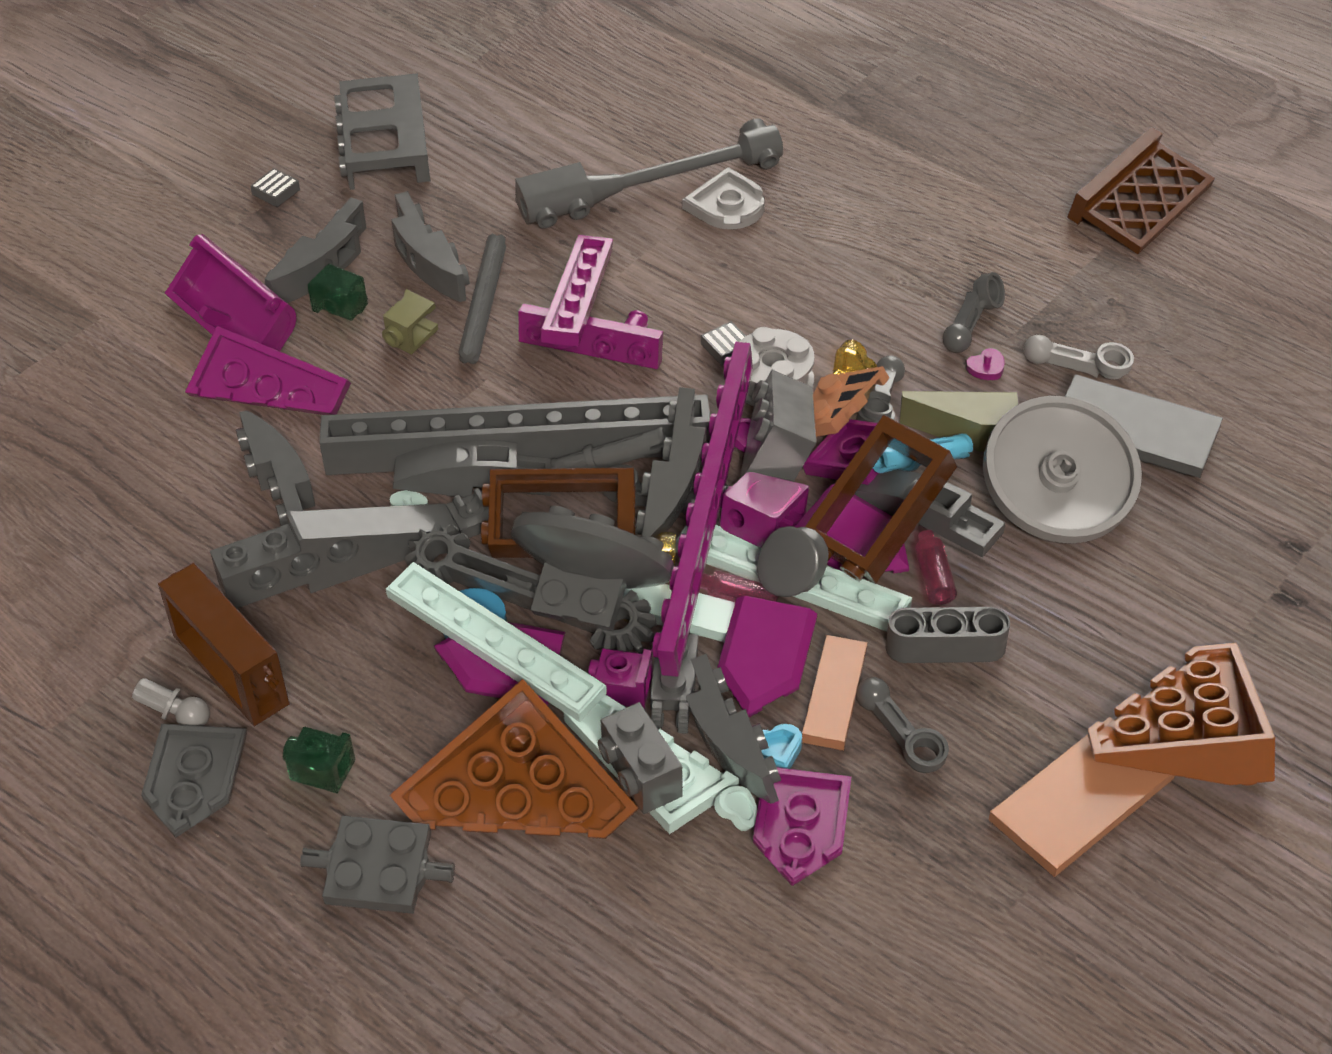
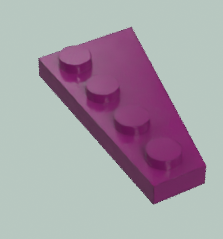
(261, 376)

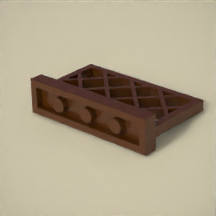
(1121, 177)

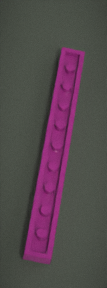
(702, 515)

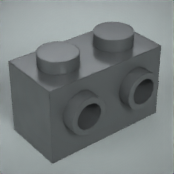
(641, 758)

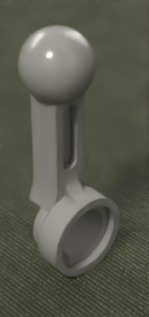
(1040, 349)

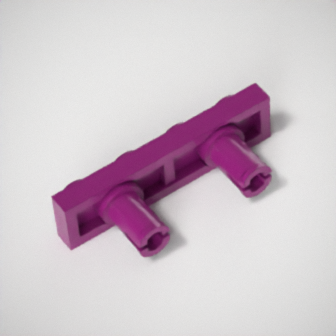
(602, 338)

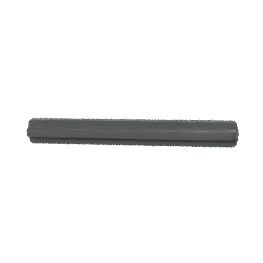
(482, 299)

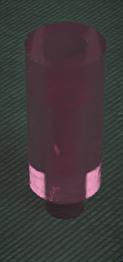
(935, 569)
(730, 587)

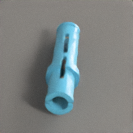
(892, 460)

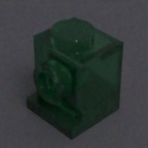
(338, 292)
(319, 758)

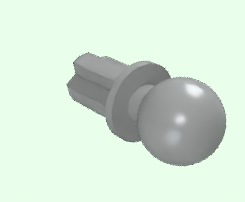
(186, 711)

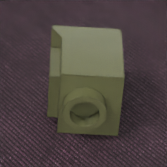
(406, 323)

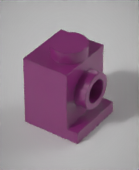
(624, 674)

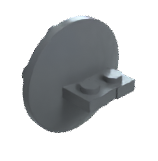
(587, 564)

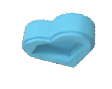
(783, 744)

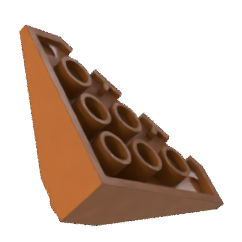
(1194, 723)
(516, 773)

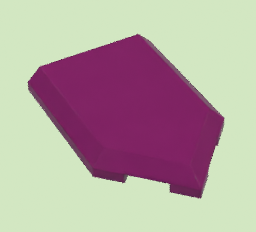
(858, 530)
(765, 650)
(482, 678)
(805, 824)

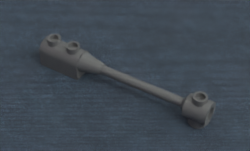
(572, 192)

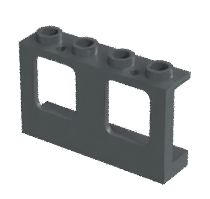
(404, 117)

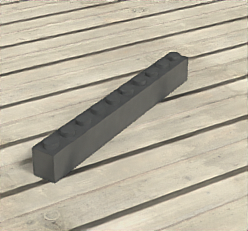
(541, 430)

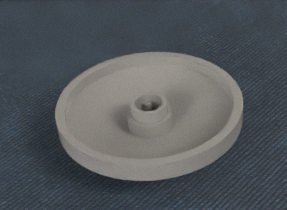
(1062, 469)

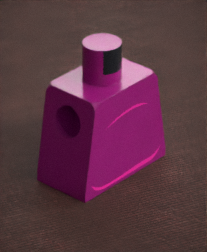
(761, 505)

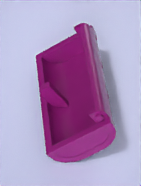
(226, 295)

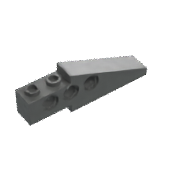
(321, 549)

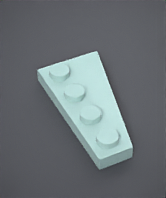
(699, 779)

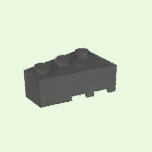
(780, 427)

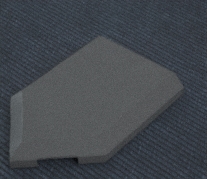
(192, 773)

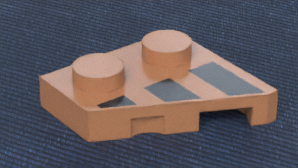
(841, 396)

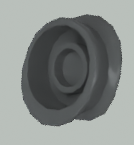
(792, 561)

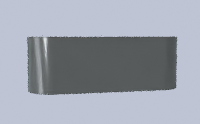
(947, 634)

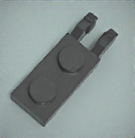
(670, 691)

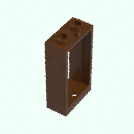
(938, 470)
(551, 480)
(224, 644)

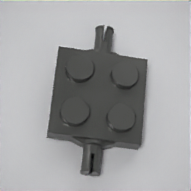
(377, 864)

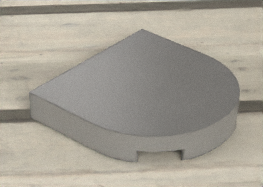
(726, 201)

